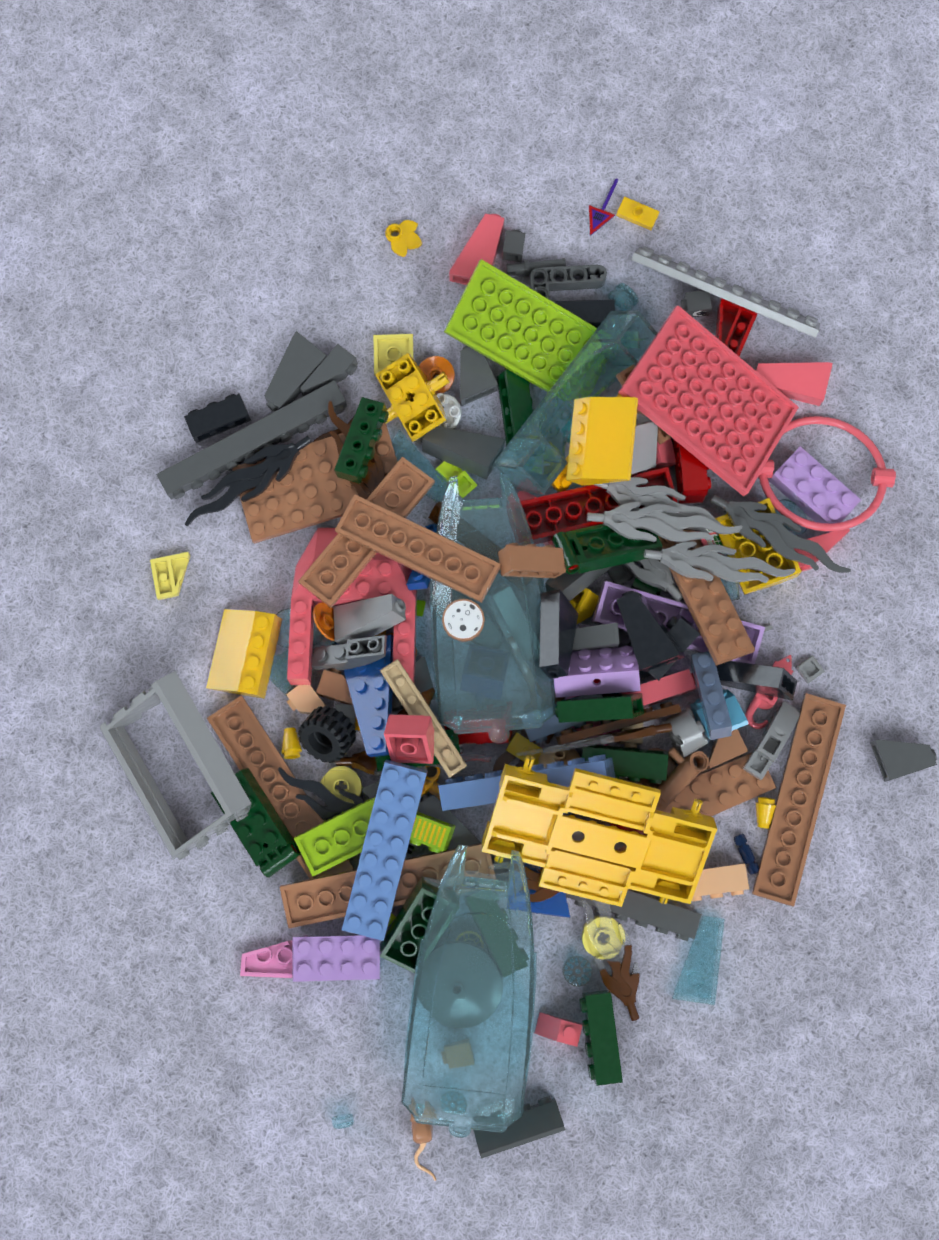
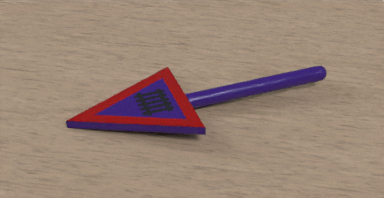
(599, 217)

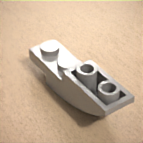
(772, 740)

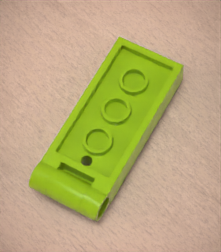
(335, 838)

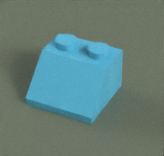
(736, 714)

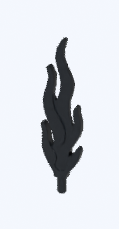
(260, 476)
(334, 804)

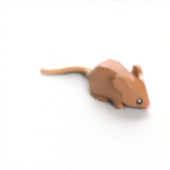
(421, 1134)

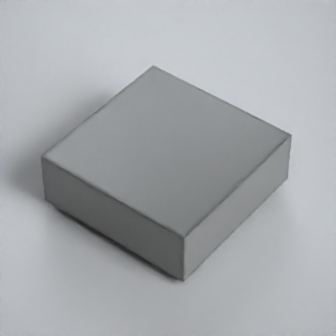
(809, 669)

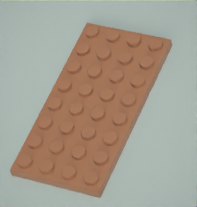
(309, 491)

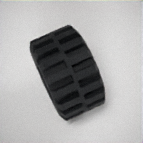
(327, 734)

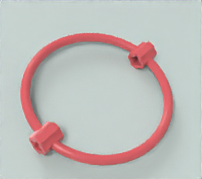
(880, 477)

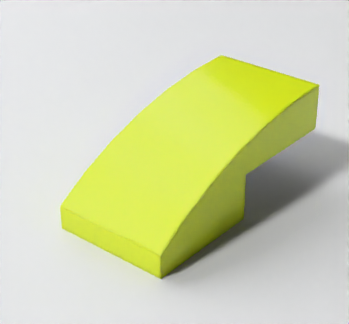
(465, 482)

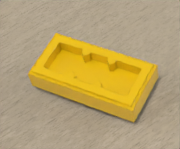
(637, 213)
(521, 744)

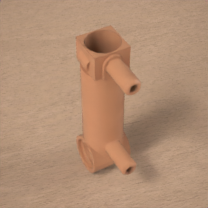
(680, 776)

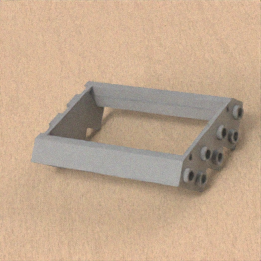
(204, 751)

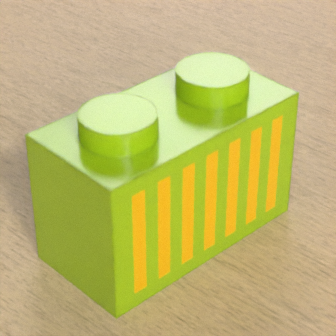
(431, 833)

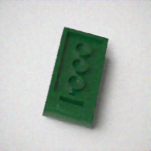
(600, 548)
(263, 830)

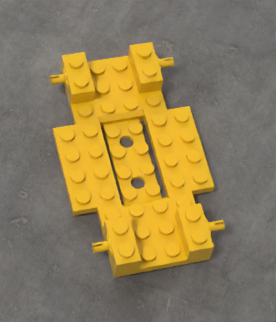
(660, 863)

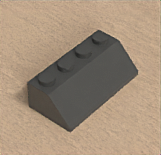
(536, 1123)

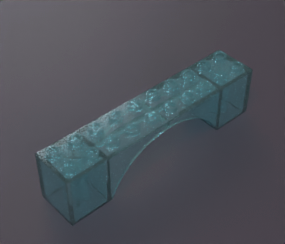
(538, 448)

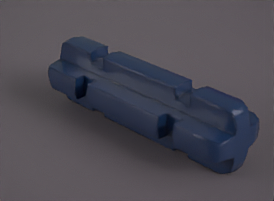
(746, 854)

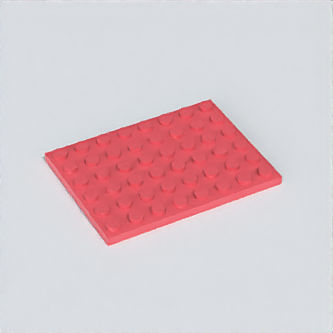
(709, 400)

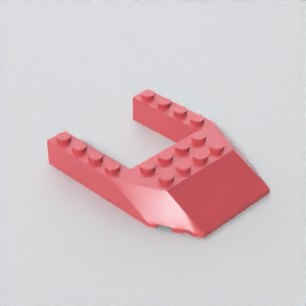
(378, 578)

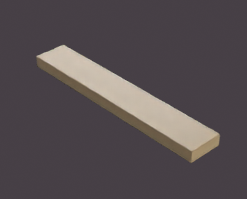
(416, 705)

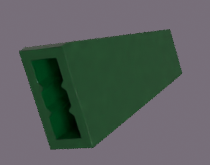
(600, 708)

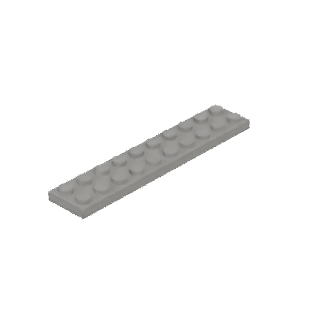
(731, 293)

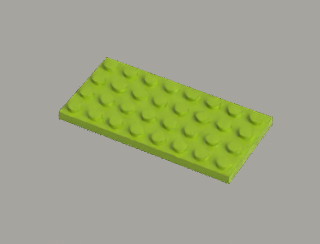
(517, 327)

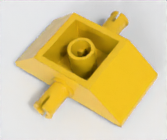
(403, 383)

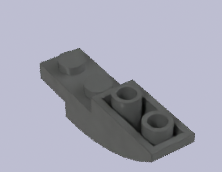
(350, 655)

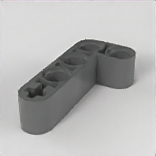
(568, 282)

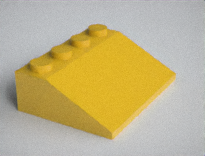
(602, 440)
(748, 548)
(244, 652)

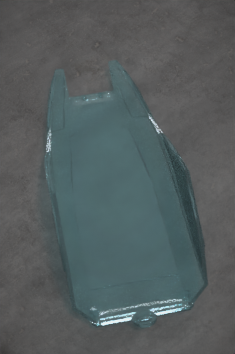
(496, 677)
(472, 1003)

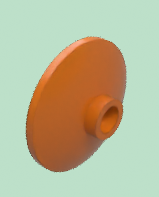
(435, 366)
(324, 620)

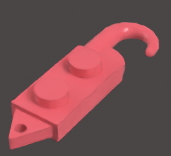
(764, 701)

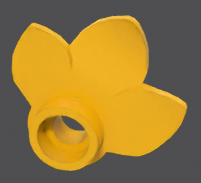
(406, 237)

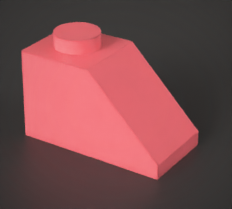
(558, 1029)

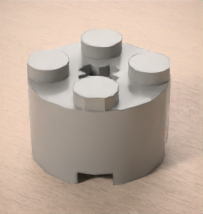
(686, 733)

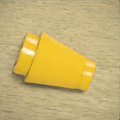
(291, 746)
(764, 811)

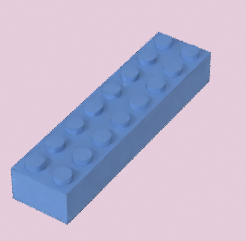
(484, 790)
(384, 850)

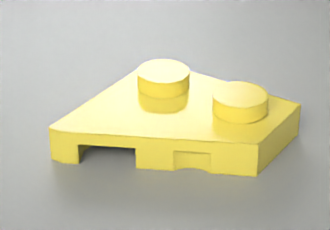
(169, 574)

